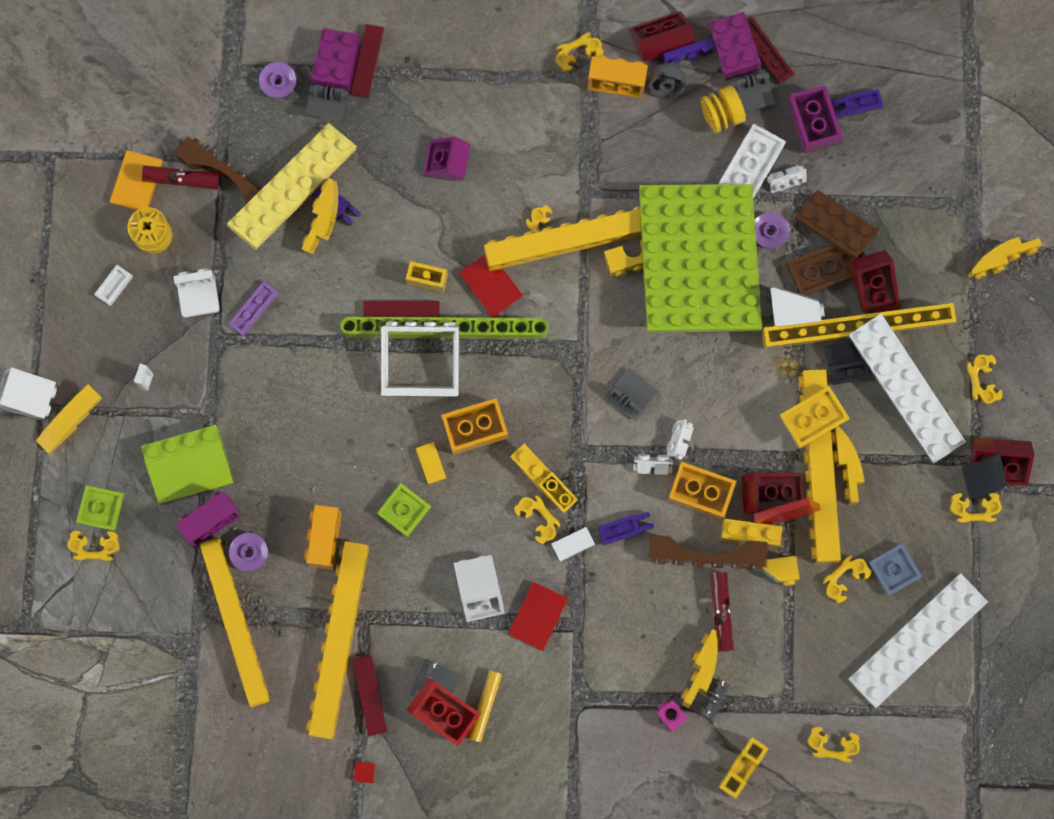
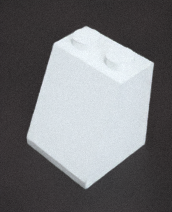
(794, 308)
(26, 393)
(479, 588)

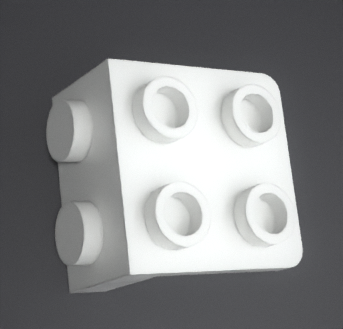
(197, 293)

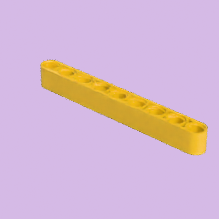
(235, 622)

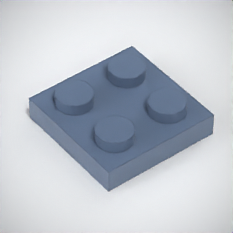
(895, 569)

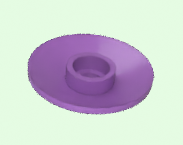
(274, 72)
(774, 222)
(241, 545)

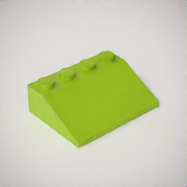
(187, 464)

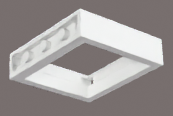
(419, 390)

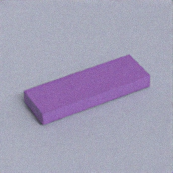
(253, 308)

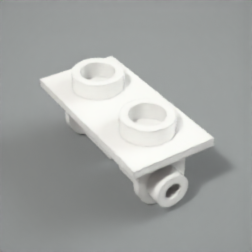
(779, 181)
(681, 431)
(645, 462)

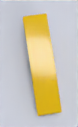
(66, 421)

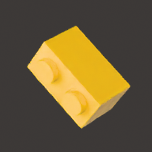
(427, 277)

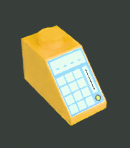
(782, 570)

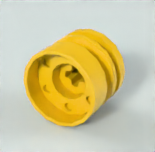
(725, 108)
(152, 240)

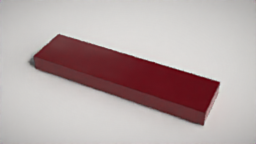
(769, 54)
(367, 61)
(401, 309)
(370, 695)

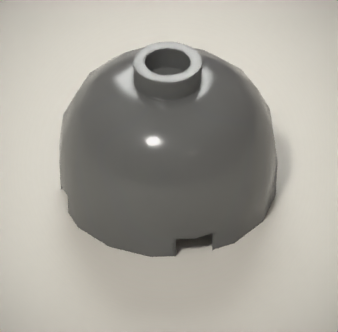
(667, 80)

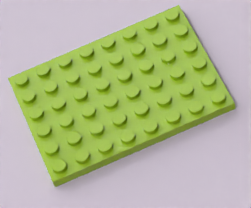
(699, 258)

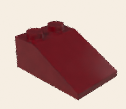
(875, 282)
(770, 490)

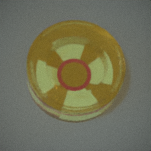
(788, 368)

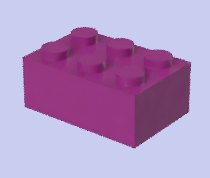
(734, 45)
(336, 59)
(814, 119)
(208, 519)

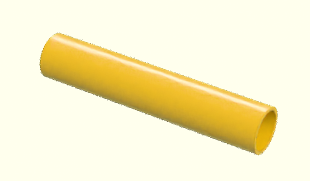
(485, 705)

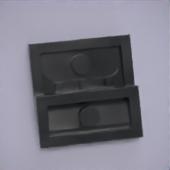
(846, 364)
(984, 476)

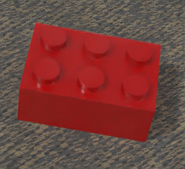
(443, 711)

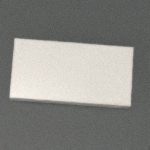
(113, 285)
(143, 377)
(573, 544)

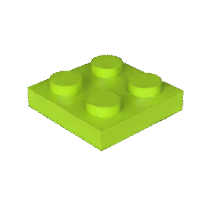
(100, 508)
(404, 510)

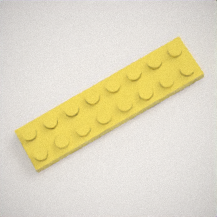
(291, 186)

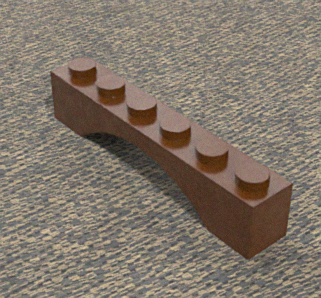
(198, 158)
(749, 554)

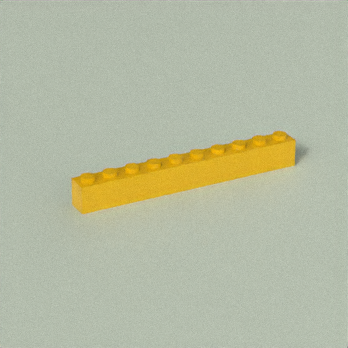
(563, 239)
(841, 327)
(821, 481)
(338, 641)

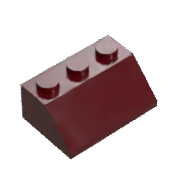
(662, 35)
(1015, 455)

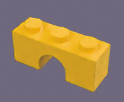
(619, 263)
(741, 531)
(742, 768)

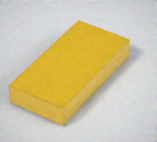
(431, 463)

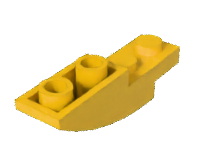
(326, 209)
(998, 258)
(847, 457)
(543, 478)
(704, 662)

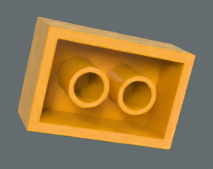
(617, 76)
(475, 426)
(702, 491)
(323, 537)

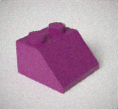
(447, 159)

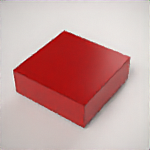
(364, 772)

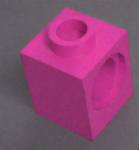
(671, 724)

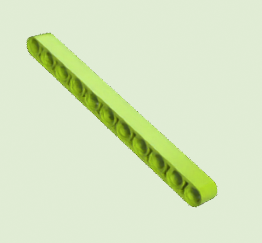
(472, 323)

